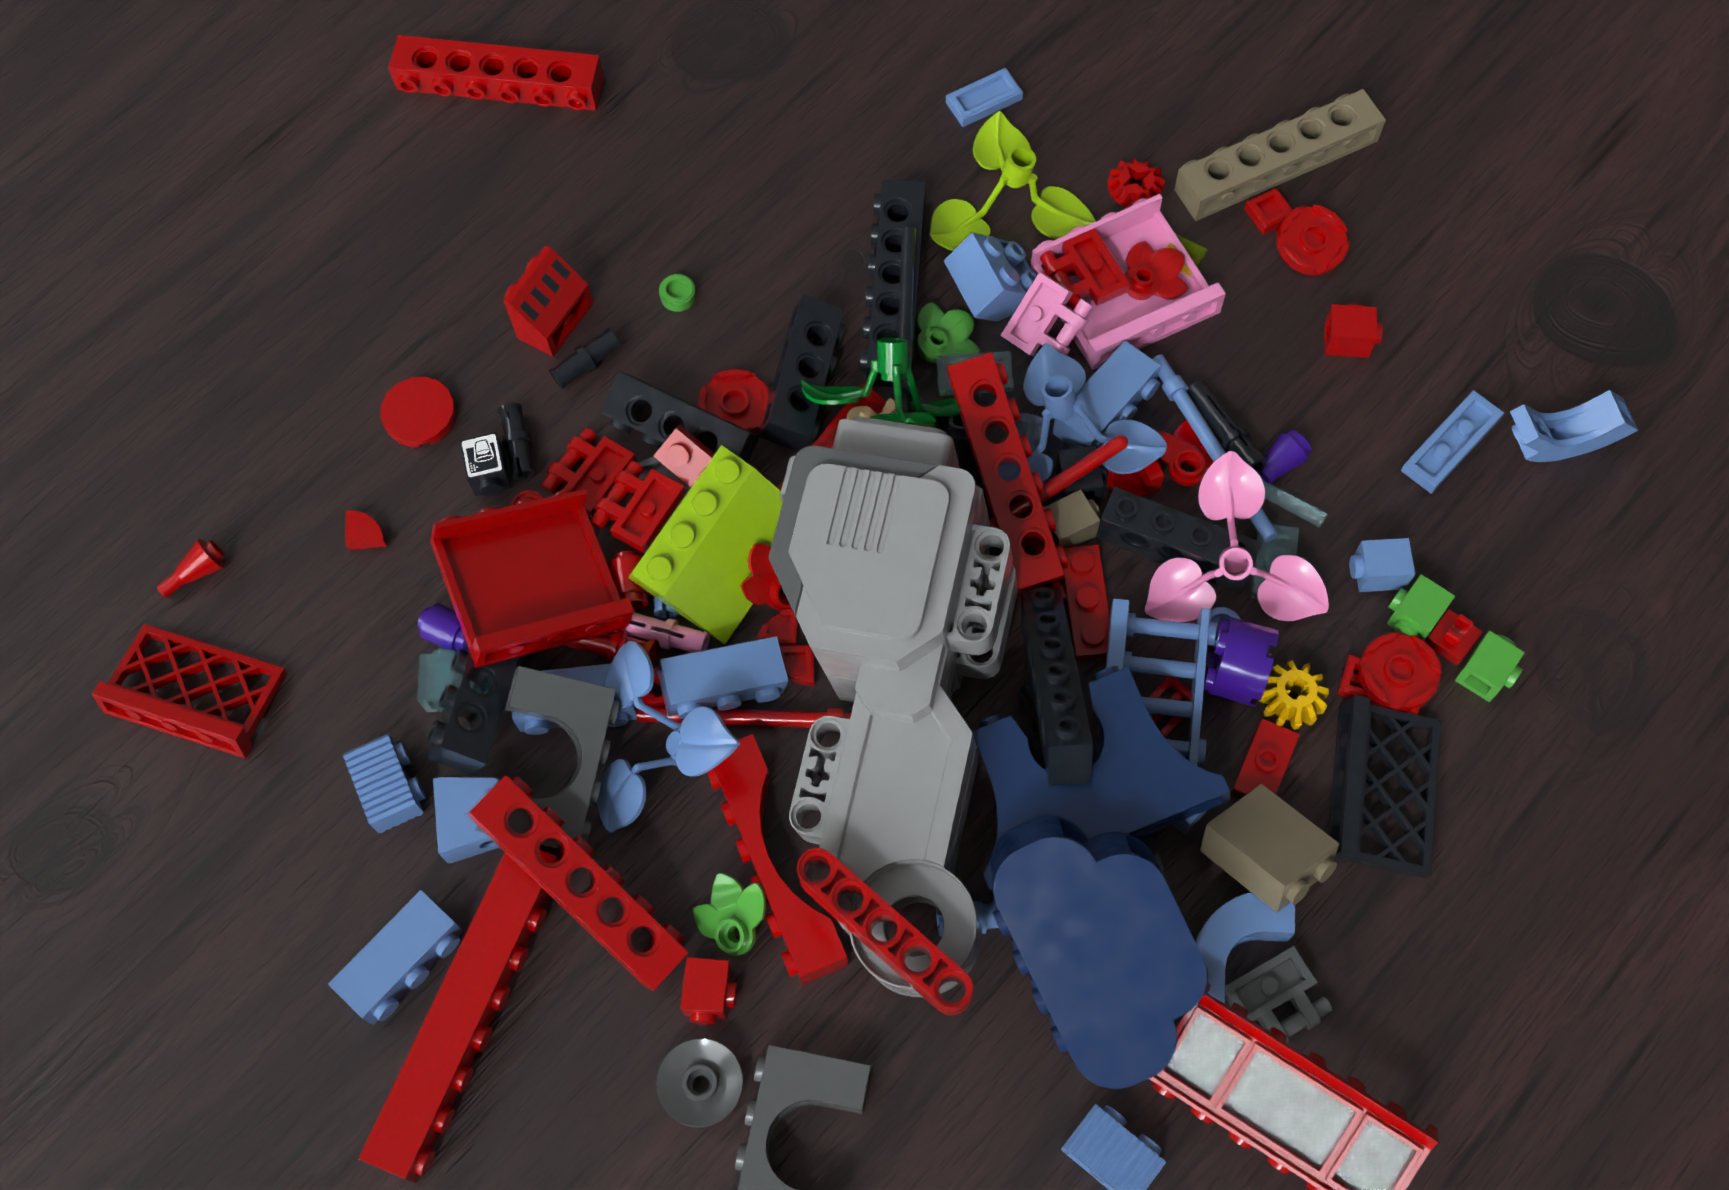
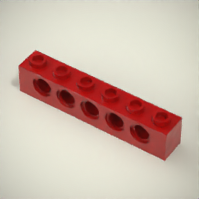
(497, 72)
(966, 381)
(647, 965)

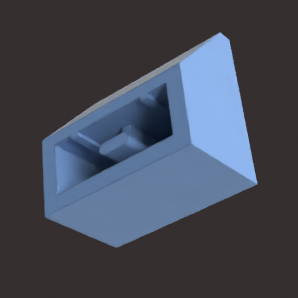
(990, 275)

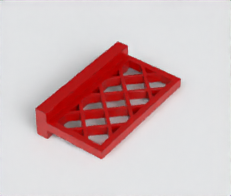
(185, 721)

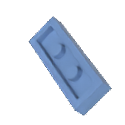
(1452, 441)

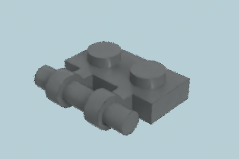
(1274, 984)

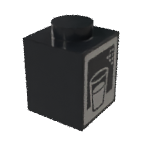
(485, 464)

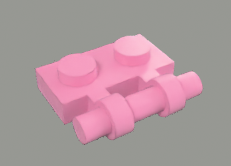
(1039, 311)

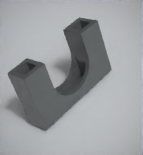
(584, 714)
(787, 1083)

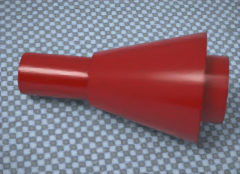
(199, 562)

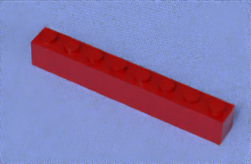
(458, 1023)

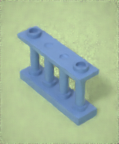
(1126, 624)

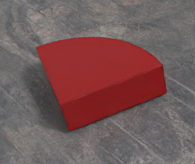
(362, 531)
(783, 626)
(799, 664)

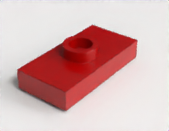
(1266, 758)

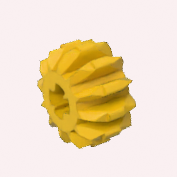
(1309, 697)

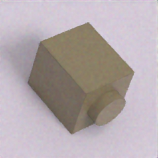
(1075, 520)

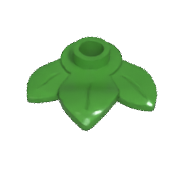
(946, 330)
(731, 908)

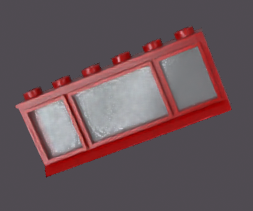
(1289, 1103)

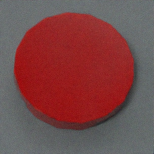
(1312, 240)
(736, 397)
(418, 411)
(1399, 671)

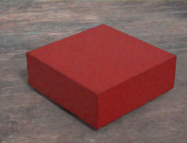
(1268, 210)

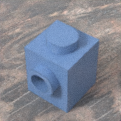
(1382, 565)

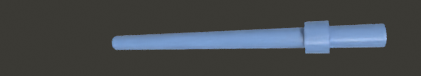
(1176, 391)

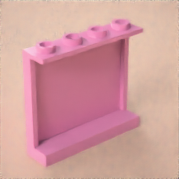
(1124, 317)

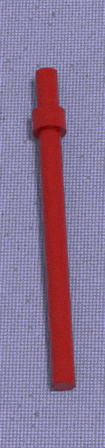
(757, 717)

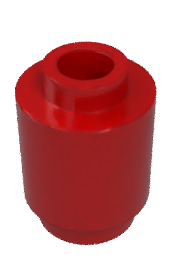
(620, 569)

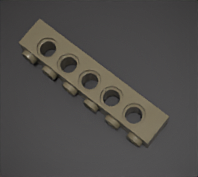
(1278, 154)

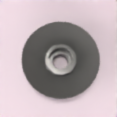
(680, 1071)

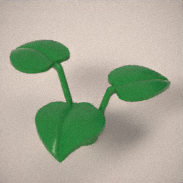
(892, 364)

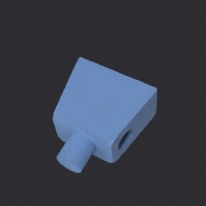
(454, 828)

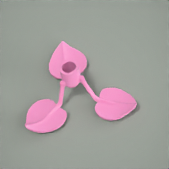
(1289, 589)

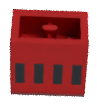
(547, 302)

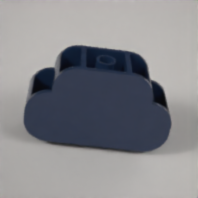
(1098, 945)

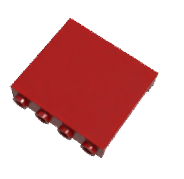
(527, 577)

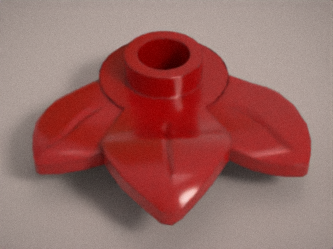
(1157, 271)
(1187, 450)
(763, 583)

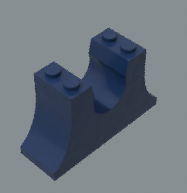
(1135, 783)

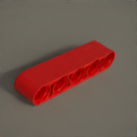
(877, 910)

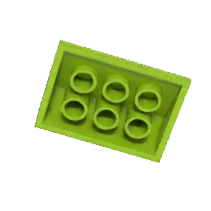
(707, 543)

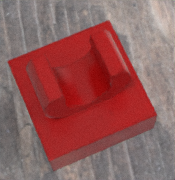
(1453, 636)

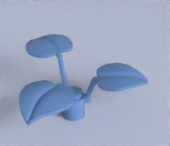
(1054, 382)
(694, 745)

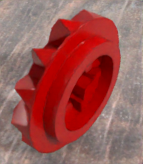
(1127, 194)

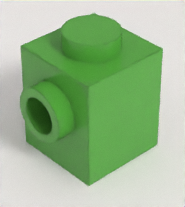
(1419, 608)
(1491, 666)

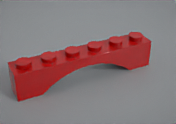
(808, 934)

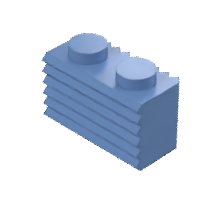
(384, 783)
(1112, 1152)

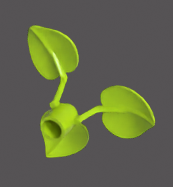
(1005, 147)

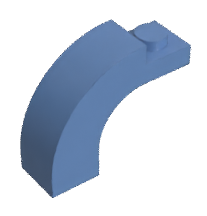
(1572, 431)
(1235, 923)

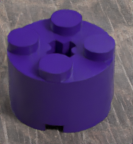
(1240, 662)

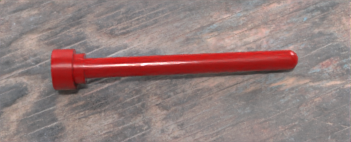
(1072, 474)

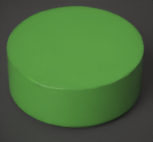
(677, 292)

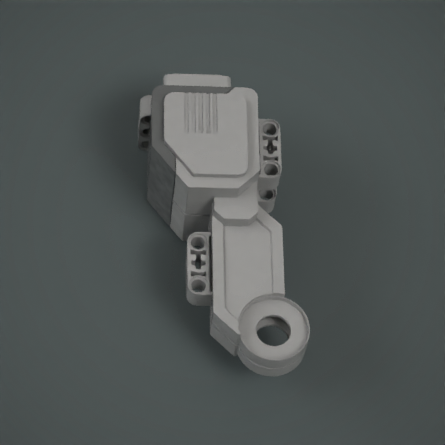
(895, 596)

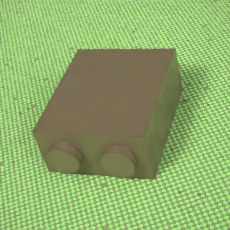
(1270, 848)

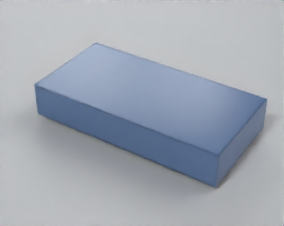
(984, 97)

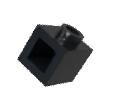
(1091, 483)

